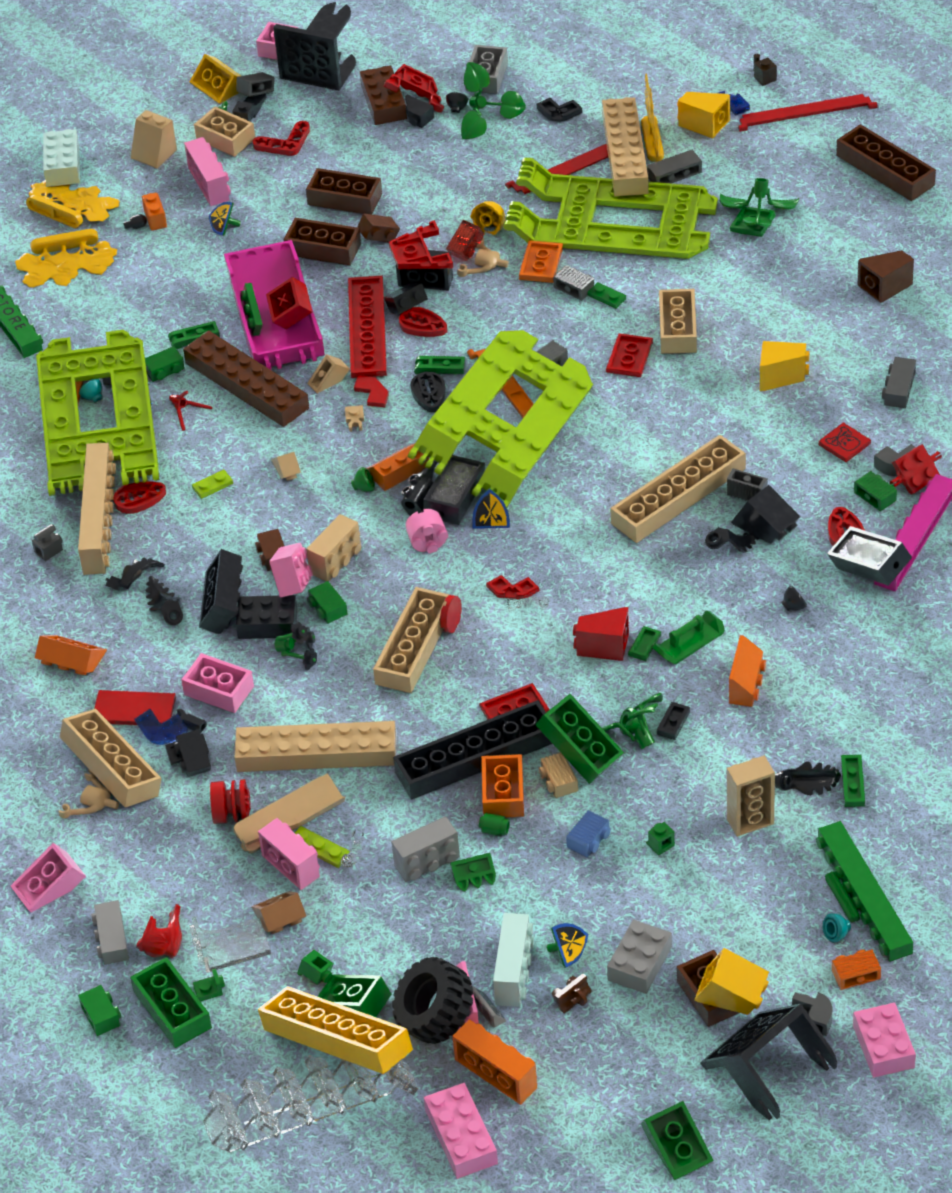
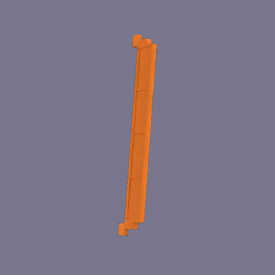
(511, 389)

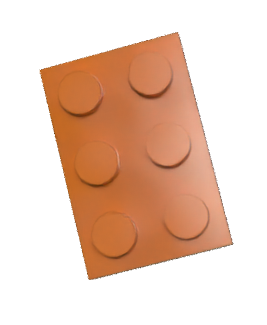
(540, 261)

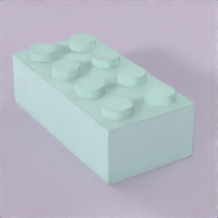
(61, 157)
(513, 960)

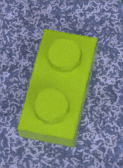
(212, 484)

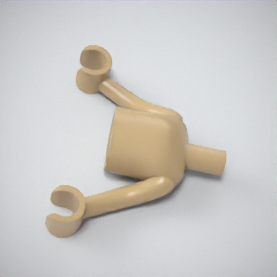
(486, 258)
(92, 796)

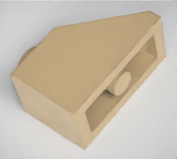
(328, 373)
(286, 466)

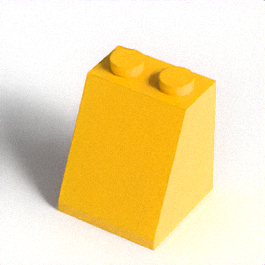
(704, 112)
(782, 364)
(732, 983)

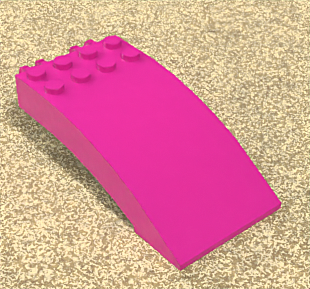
(266, 269)

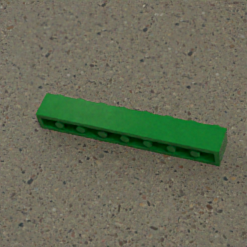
(865, 891)

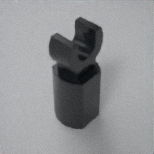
(192, 722)

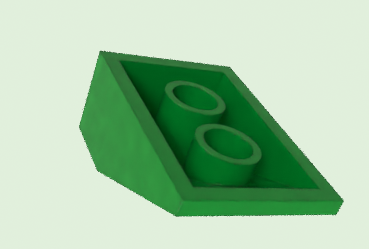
(357, 992)
(677, 1140)

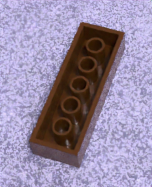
(886, 162)

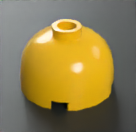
(488, 214)

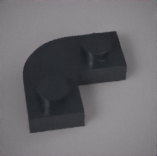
(554, 112)

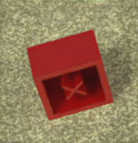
(289, 303)

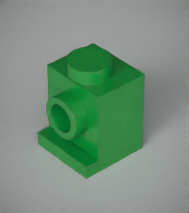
(658, 834)
(316, 967)

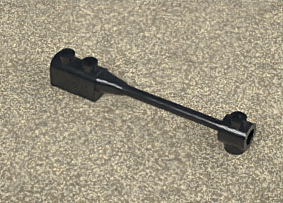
(416, 492)

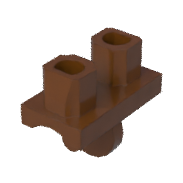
(573, 993)

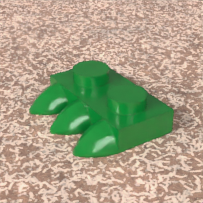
(473, 870)

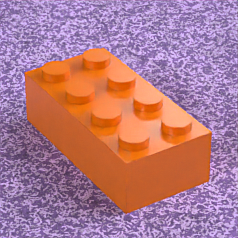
(495, 1061)

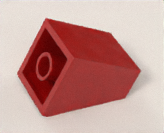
(602, 634)

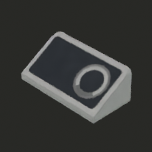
(487, 1008)

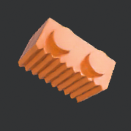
(154, 211)
(856, 969)

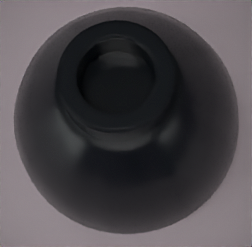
(456, 101)
(793, 599)

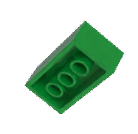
(579, 738)
(171, 1002)

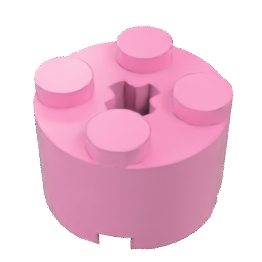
(426, 531)

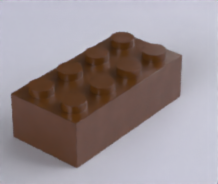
(383, 103)
(344, 191)
(324, 241)

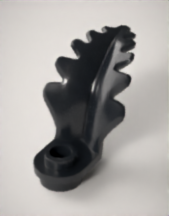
(724, 535)
(131, 573)
(163, 601)
(807, 778)

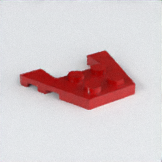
(417, 82)
(412, 253)

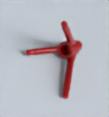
(180, 402)

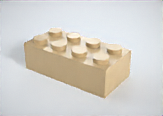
(677, 321)
(750, 795)

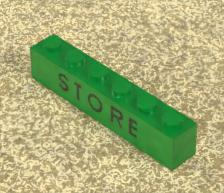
(17, 327)

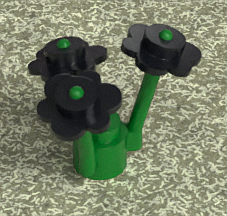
(300, 634)

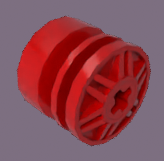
(229, 801)

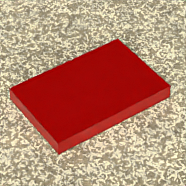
(629, 355)
(511, 701)

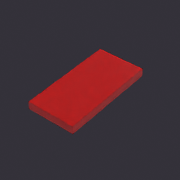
(125, 706)

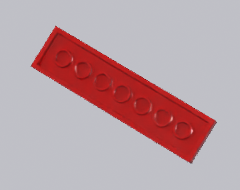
(367, 326)

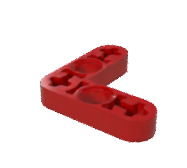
(286, 147)

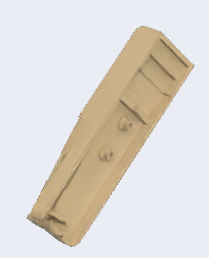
(294, 809)

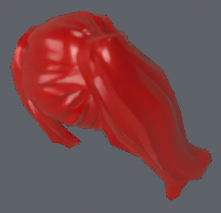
(162, 941)

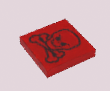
(844, 442)

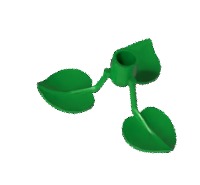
(475, 79)
(760, 190)
(642, 734)

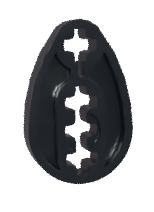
(420, 393)

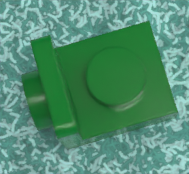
(209, 987)

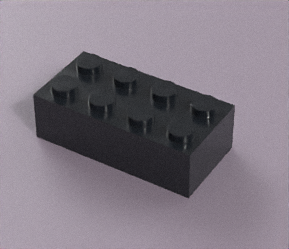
(221, 592)

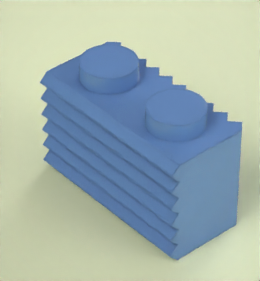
(588, 833)

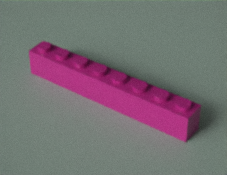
(922, 522)

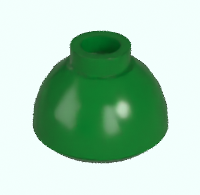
(363, 480)
(629, 725)

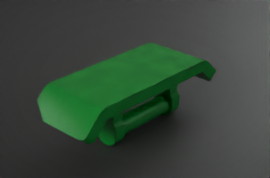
(690, 637)

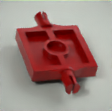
(915, 469)

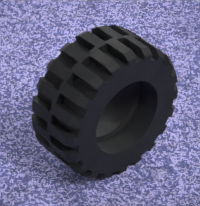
(448, 1008)

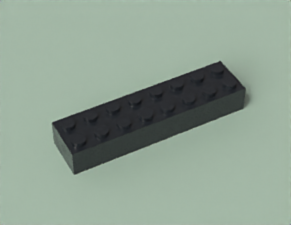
(461, 753)

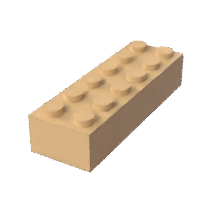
(411, 641)
(110, 758)

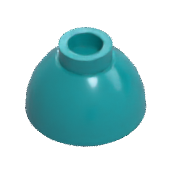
(91, 390)
(835, 926)

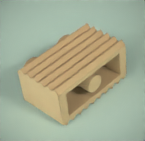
(559, 775)

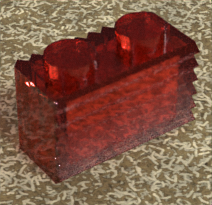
(465, 240)

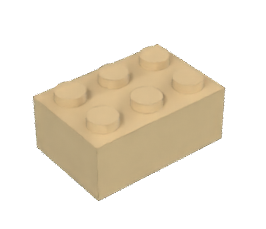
(225, 131)
(334, 548)

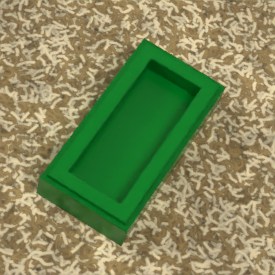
(643, 643)

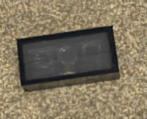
(452, 489)
(869, 555)

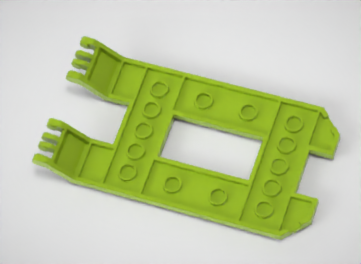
(582, 194)
(64, 442)
(518, 446)

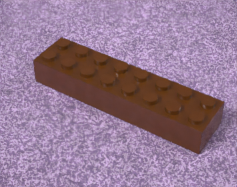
(246, 378)

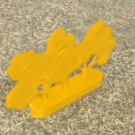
(650, 129)
(79, 199)
(63, 265)

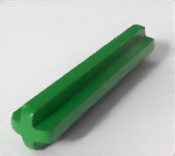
(842, 897)

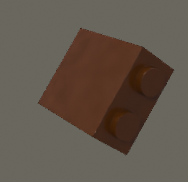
(885, 274)

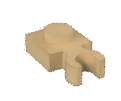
(354, 416)

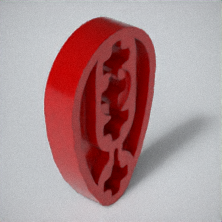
(428, 323)
(145, 489)
(836, 524)

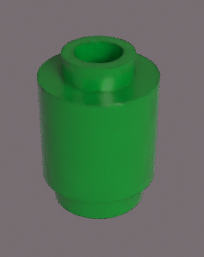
(494, 824)

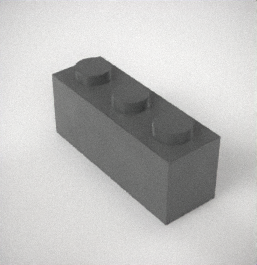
(675, 168)
(899, 382)

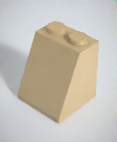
(153, 139)

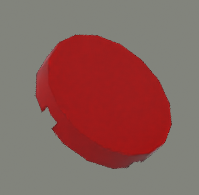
(451, 614)

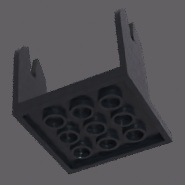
(313, 53)
(754, 1036)

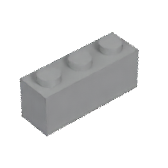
(110, 932)

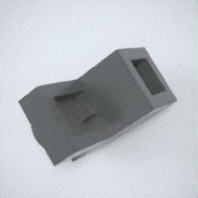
(883, 459)
(818, 1009)

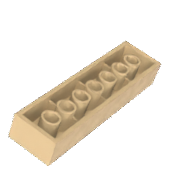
(625, 147)
(677, 488)
(96, 509)
(315, 746)

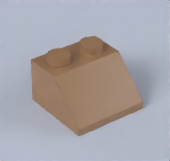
(280, 911)

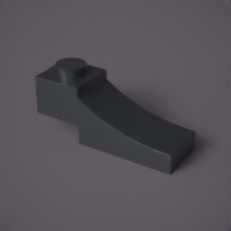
(249, 107)

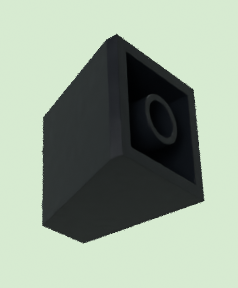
(767, 516)

